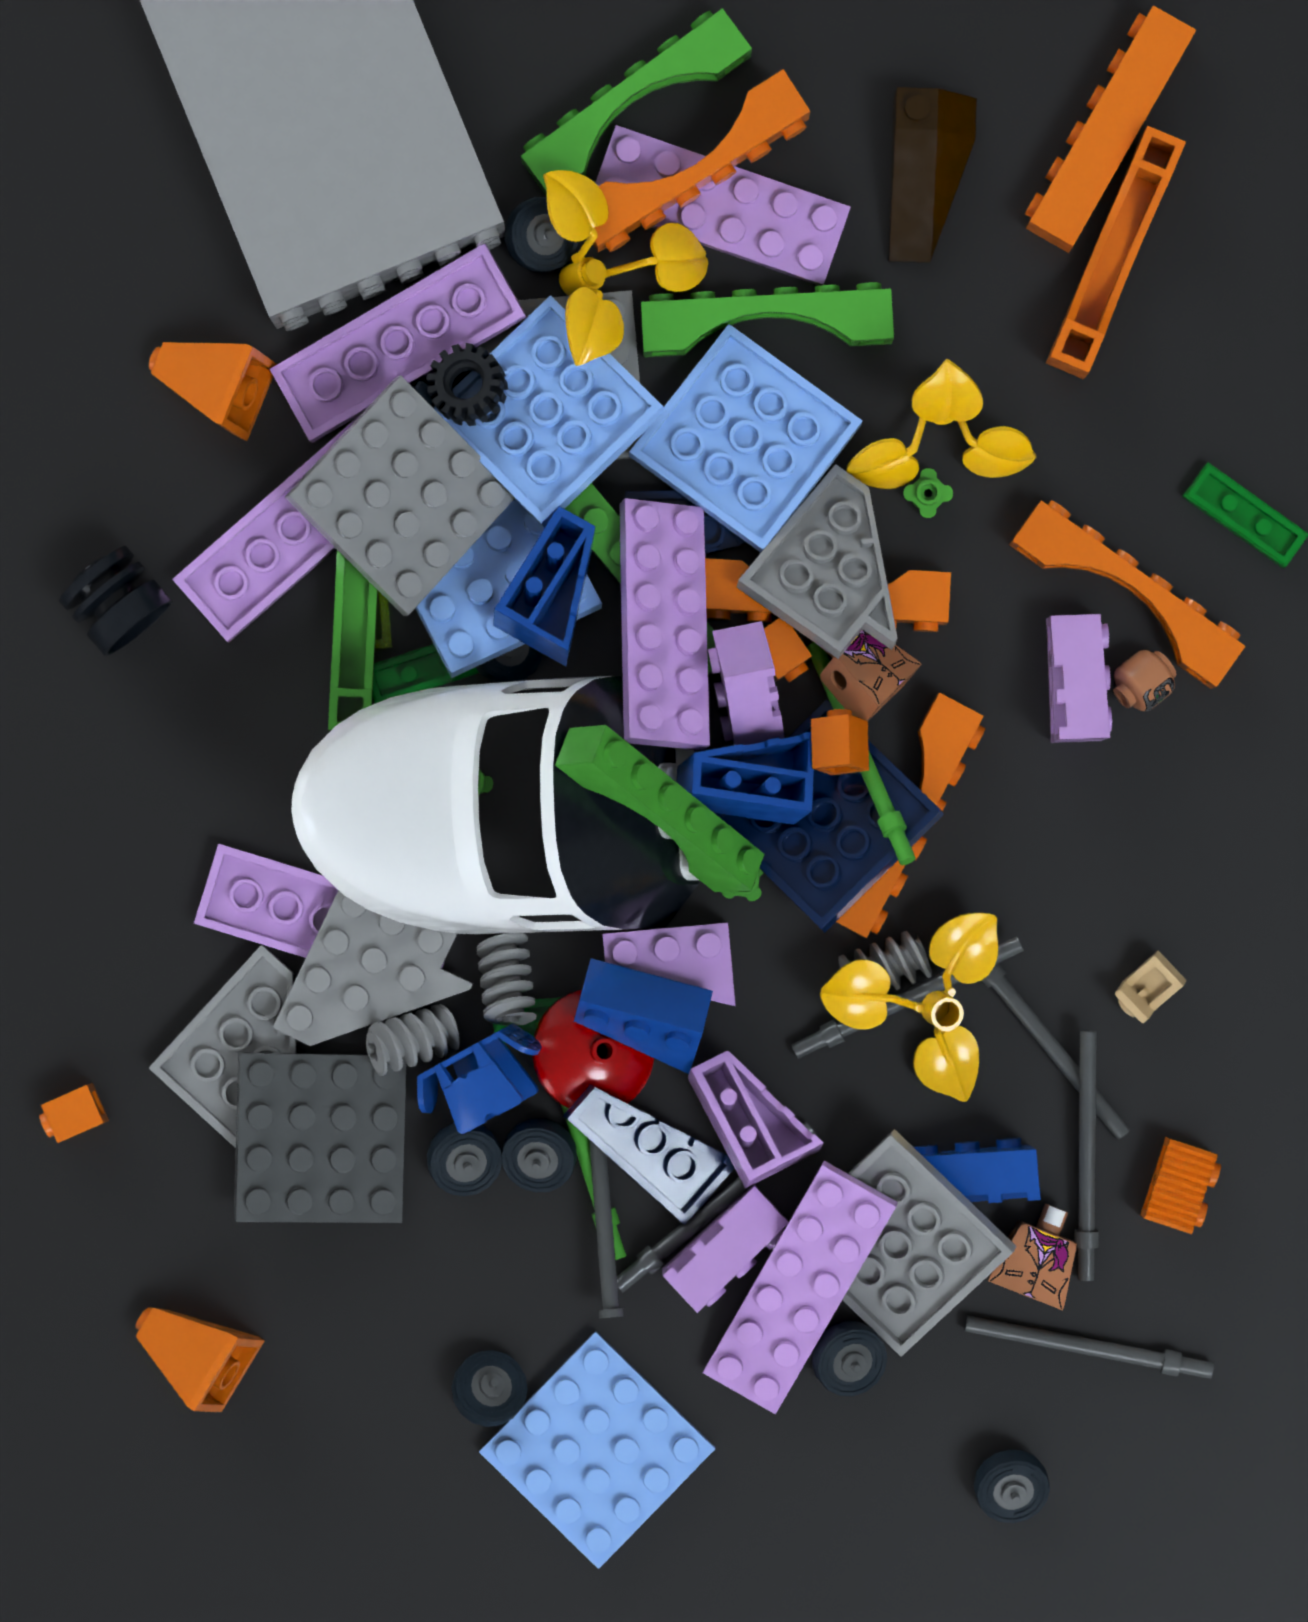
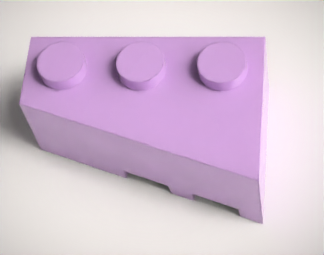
(1078, 678)
(746, 684)
(684, 954)
(749, 1120)
(725, 1249)

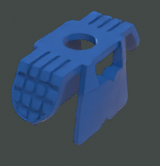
(487, 1079)

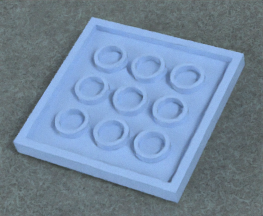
(558, 417)
(745, 438)
(463, 602)
(597, 1449)

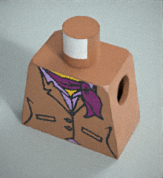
(868, 675)
(1040, 1261)

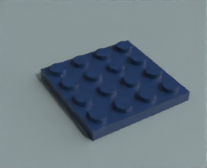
(837, 847)

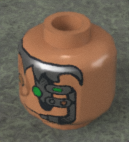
(1144, 680)

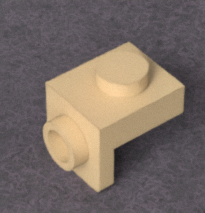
(1149, 987)

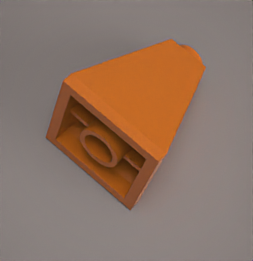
(217, 379)
(197, 1356)

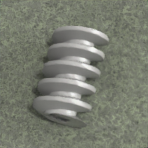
(896, 959)
(503, 979)
(410, 1036)

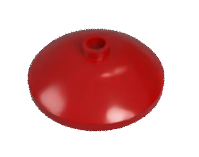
(571, 1062)

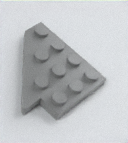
(827, 568)
(365, 973)
(238, 1019)

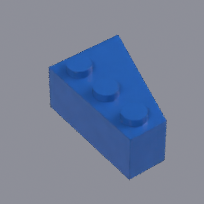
(548, 588)
(754, 780)
(644, 1012)
(988, 1172)

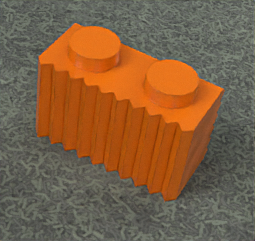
(1180, 1186)

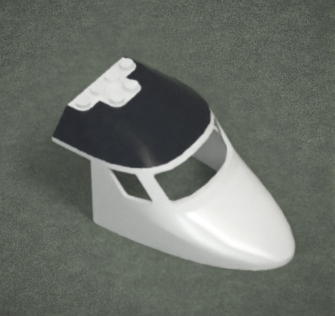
(396, 815)

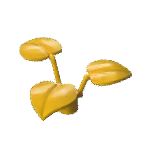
(595, 324)
(941, 399)
(950, 1060)

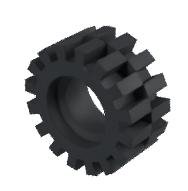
(450, 367)

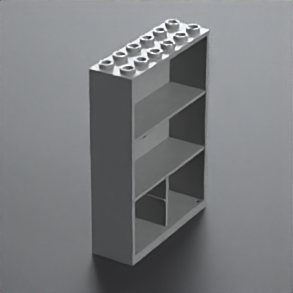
(327, 144)

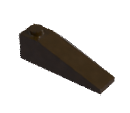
(929, 154)

